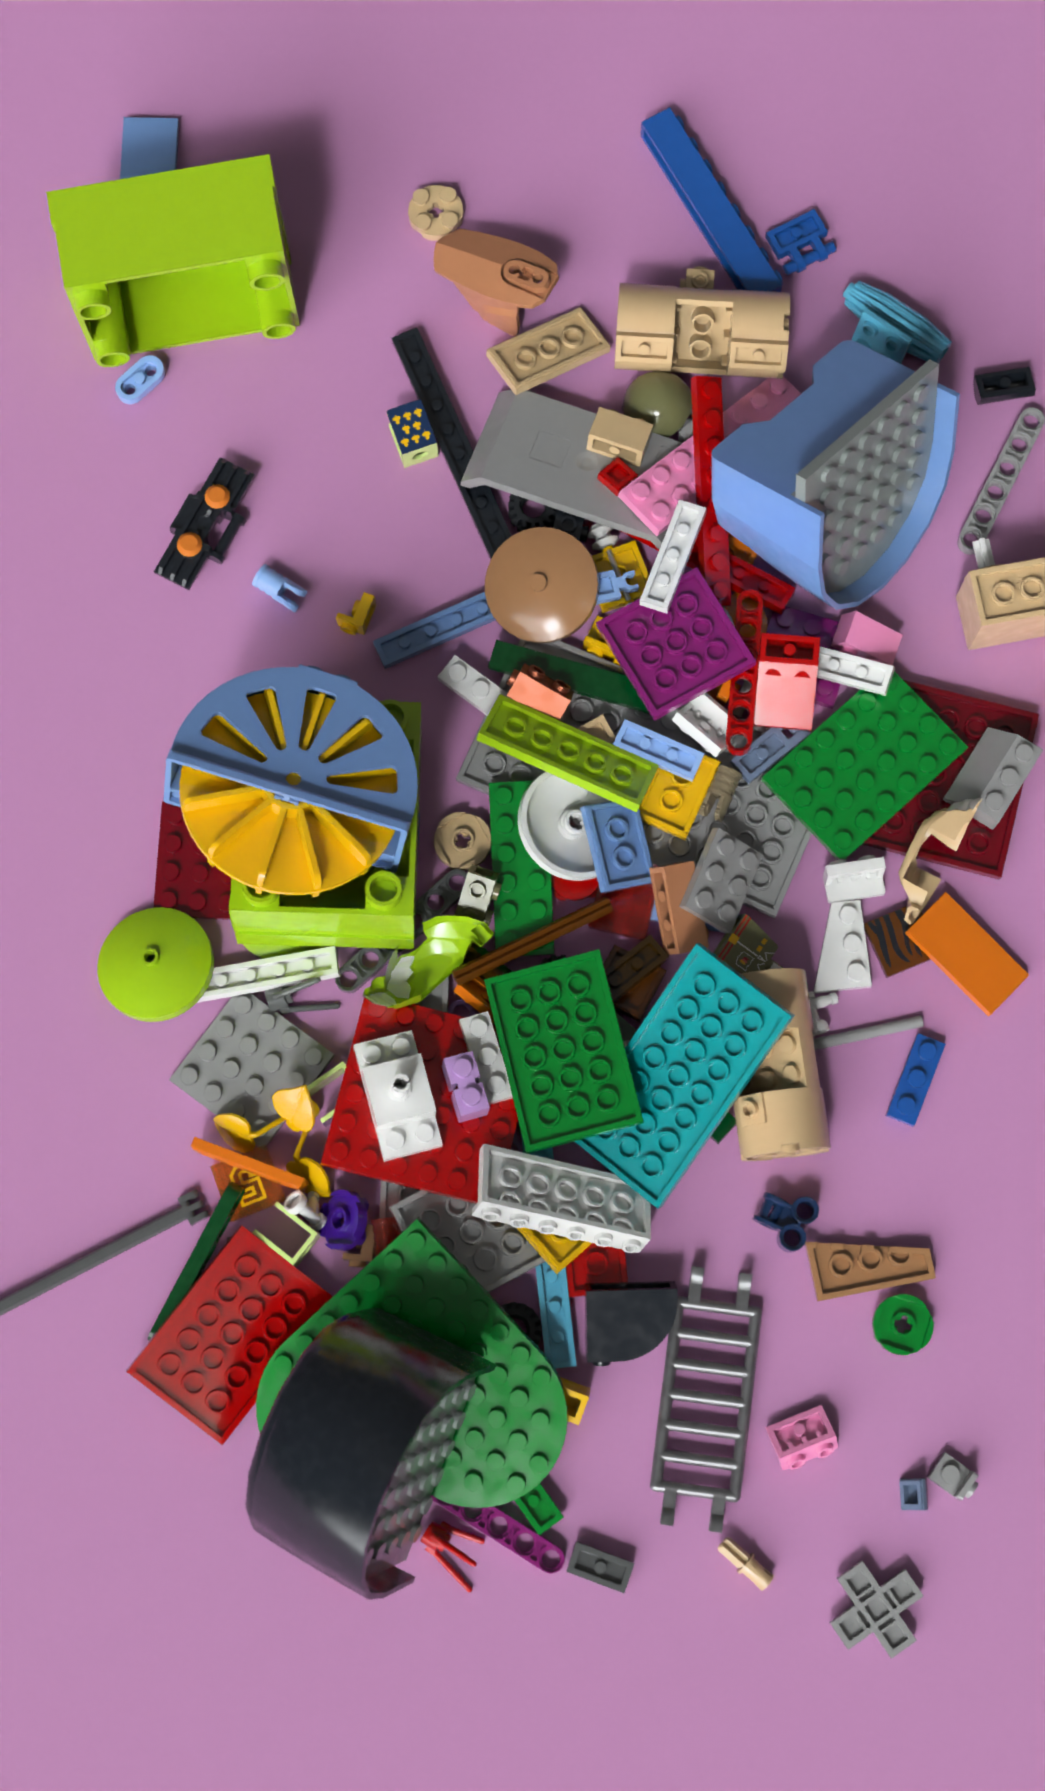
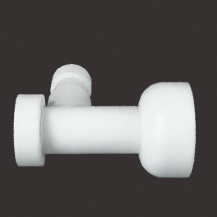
(820, 1025)
(297, 1204)

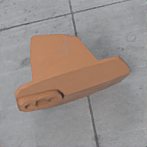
(495, 275)

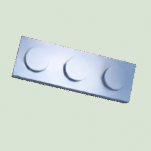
(659, 749)

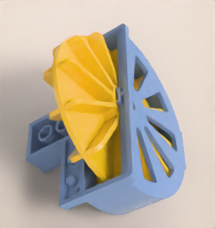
(293, 780)

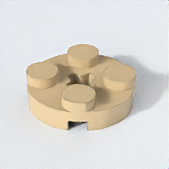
(435, 197)
(467, 825)

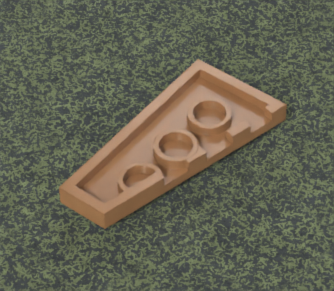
(856, 1269)

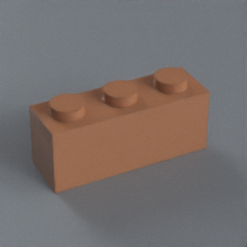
(677, 926)

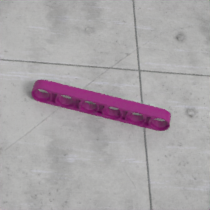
(509, 1538)

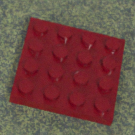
(184, 875)

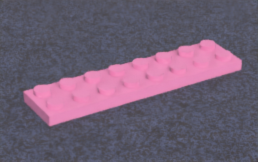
(658, 490)

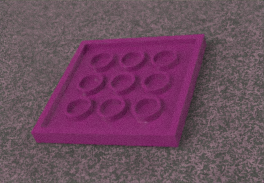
(679, 652)

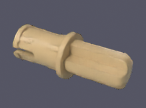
(745, 1563)

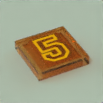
(258, 1193)

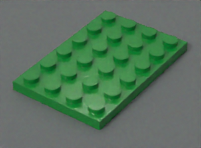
(864, 766)
(563, 1051)

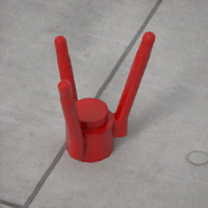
(437, 1538)

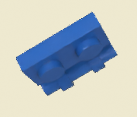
(797, 234)

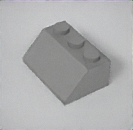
(994, 774)

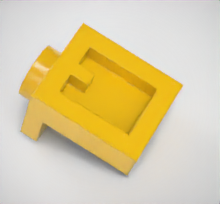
(362, 613)

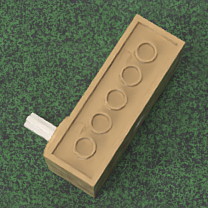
(1001, 600)

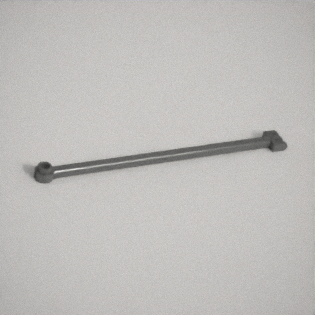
(107, 1252)

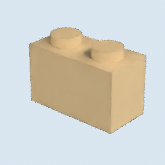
(619, 436)

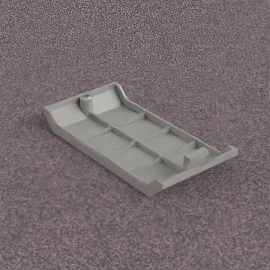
(540, 454)

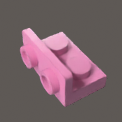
(802, 1438)

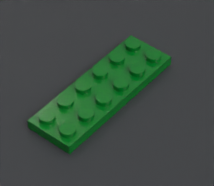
(526, 887)

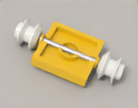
(621, 560)

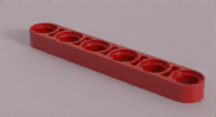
(746, 699)

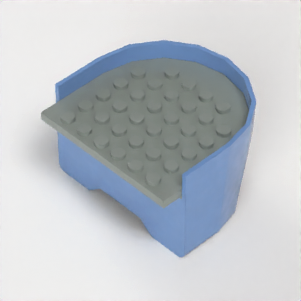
(841, 474)

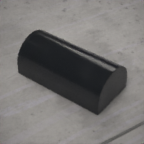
(1003, 385)

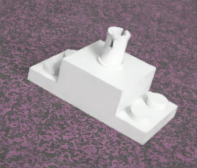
(398, 1095)

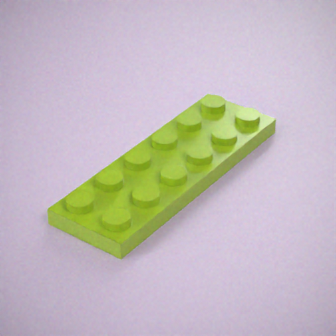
(567, 752)

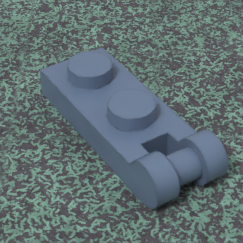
(766, 752)

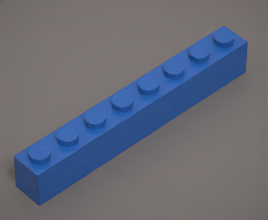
(708, 203)

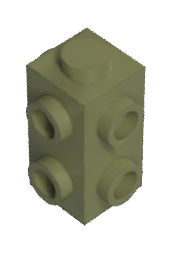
(477, 893)

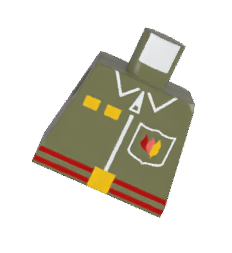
(747, 947)

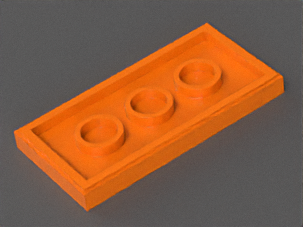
(967, 954)

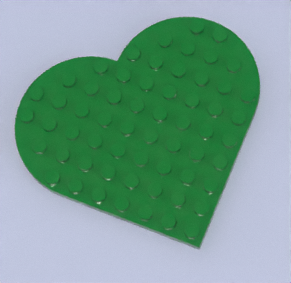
(517, 1411)

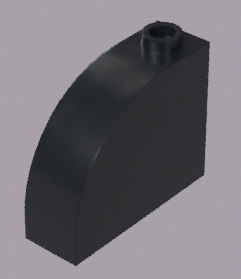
(627, 1319)

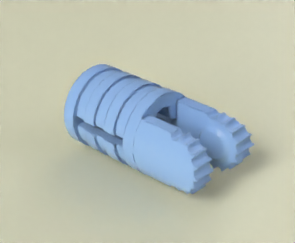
(275, 585)

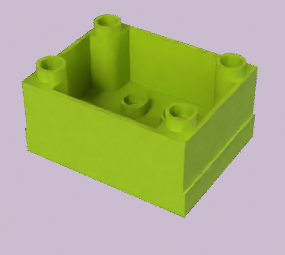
(175, 258)
(363, 913)

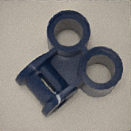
(785, 1218)

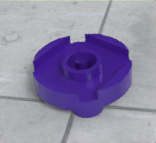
(354, 1210)

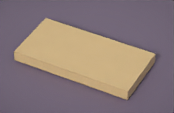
(548, 350)

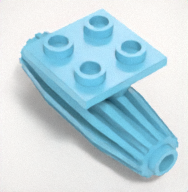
(892, 325)

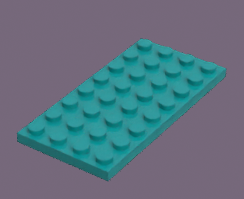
(689, 1071)

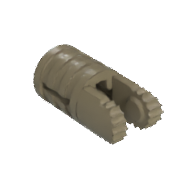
(723, 789)

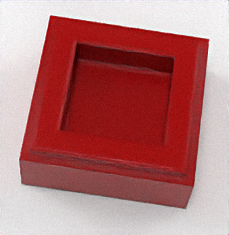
(616, 476)

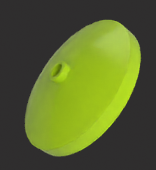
(170, 982)

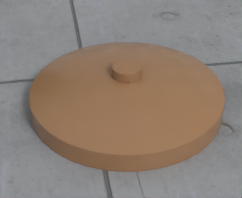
(542, 585)

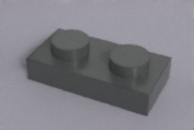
(600, 1567)

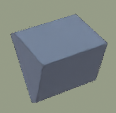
(913, 1494)

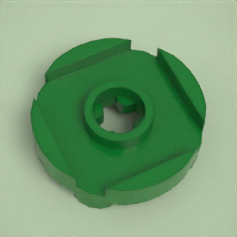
(917, 1316)

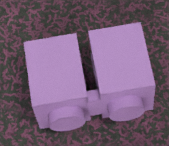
(470, 1097)

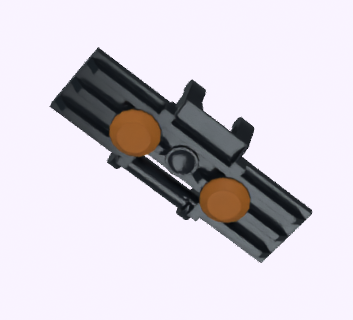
(196, 519)

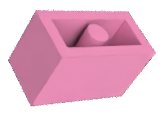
(866, 638)

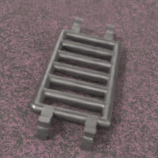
(743, 1403)

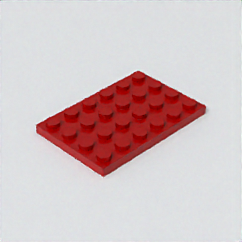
(225, 1332)

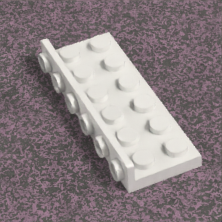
(561, 1199)

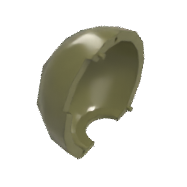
(659, 400)

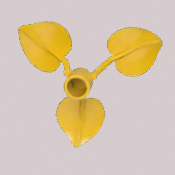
(300, 1114)

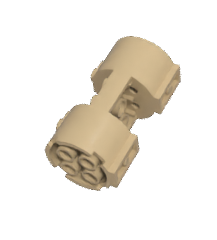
(702, 330)
(783, 1103)

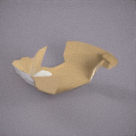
(948, 827)

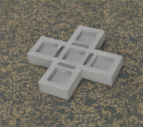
(876, 1609)

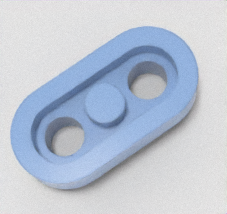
(138, 379)

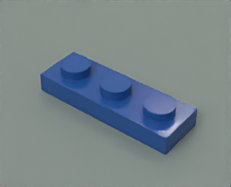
(915, 1079)

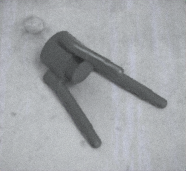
(281, 997)

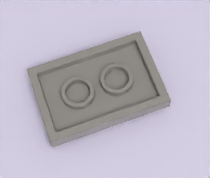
(721, 880)

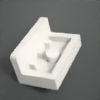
(705, 722)
(854, 879)

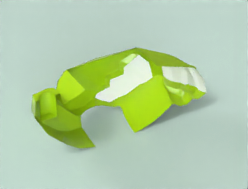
(422, 970)

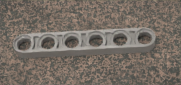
(998, 479)

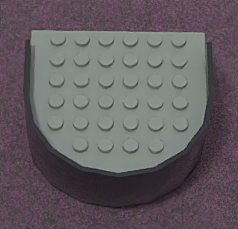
(360, 1447)

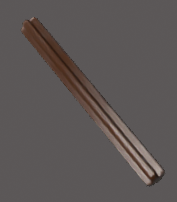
(532, 940)

